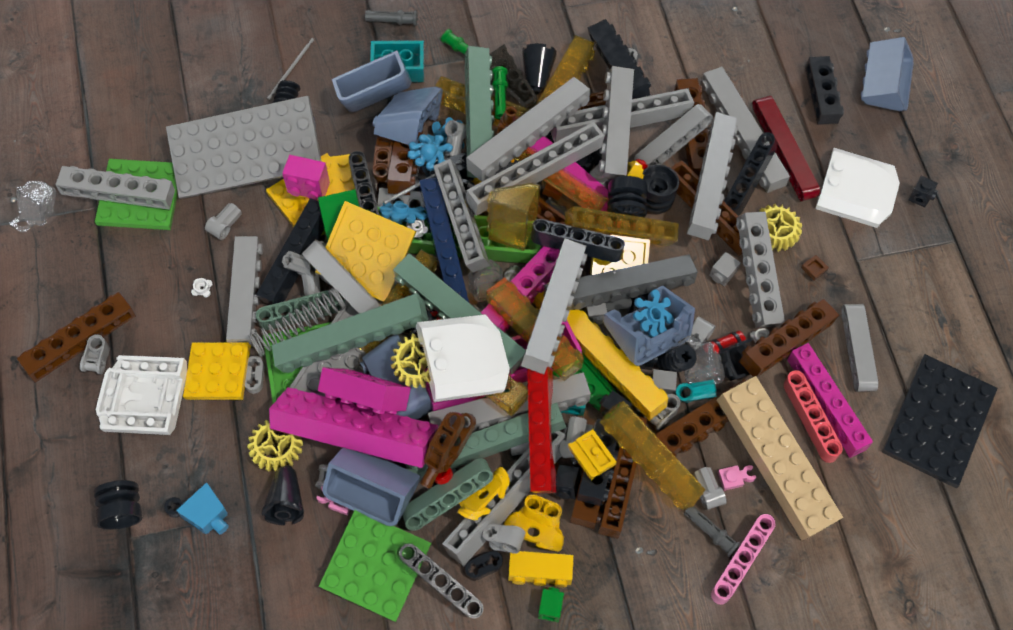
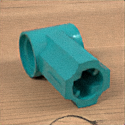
(699, 391)

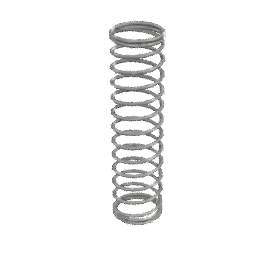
(260, 349)

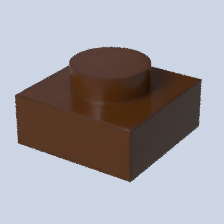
(551, 191)
(814, 267)

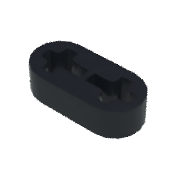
(481, 561)

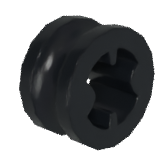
(174, 500)

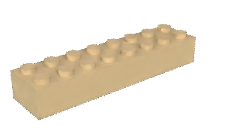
(779, 458)

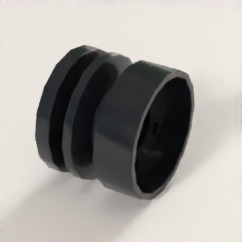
(661, 188)
(627, 196)
(117, 504)

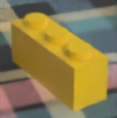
(541, 568)

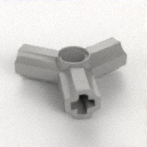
(303, 267)

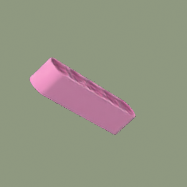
(739, 567)

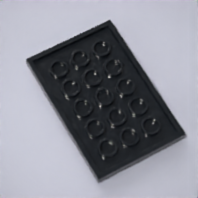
(940, 421)

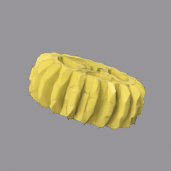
(788, 226)
(410, 361)
(257, 452)

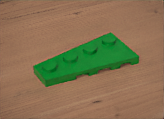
(596, 382)

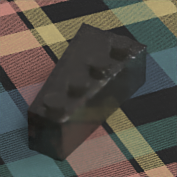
(518, 88)

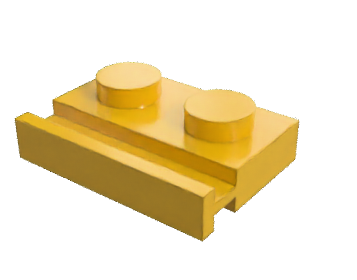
(592, 454)

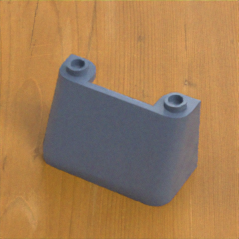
(407, 113)
(638, 344)

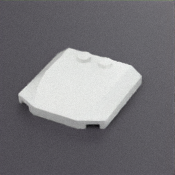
(858, 188)
(463, 357)
(142, 395)

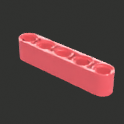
(812, 425)

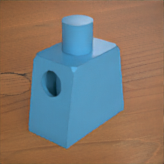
(204, 511)

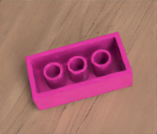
(364, 390)

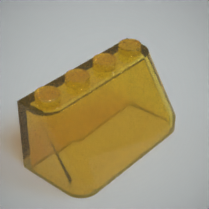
(512, 214)

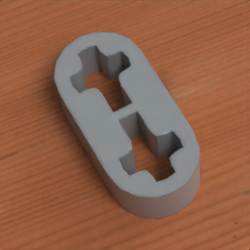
(258, 374)

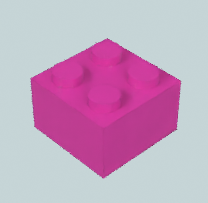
(306, 177)

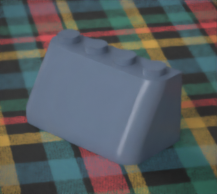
(888, 74)
(372, 82)
(378, 364)
(369, 485)

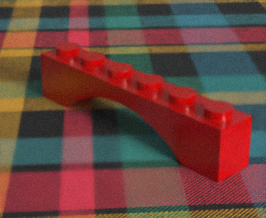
(540, 443)

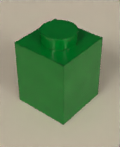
(551, 604)

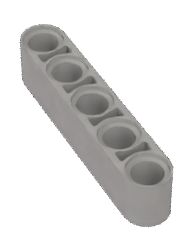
(676, 136)
(340, 278)
(859, 348)

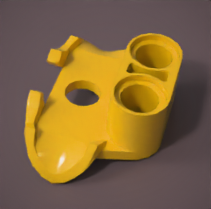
(474, 505)
(550, 535)

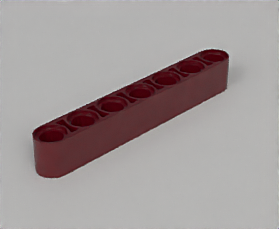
(787, 148)

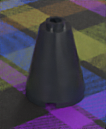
(538, 65)
(284, 498)

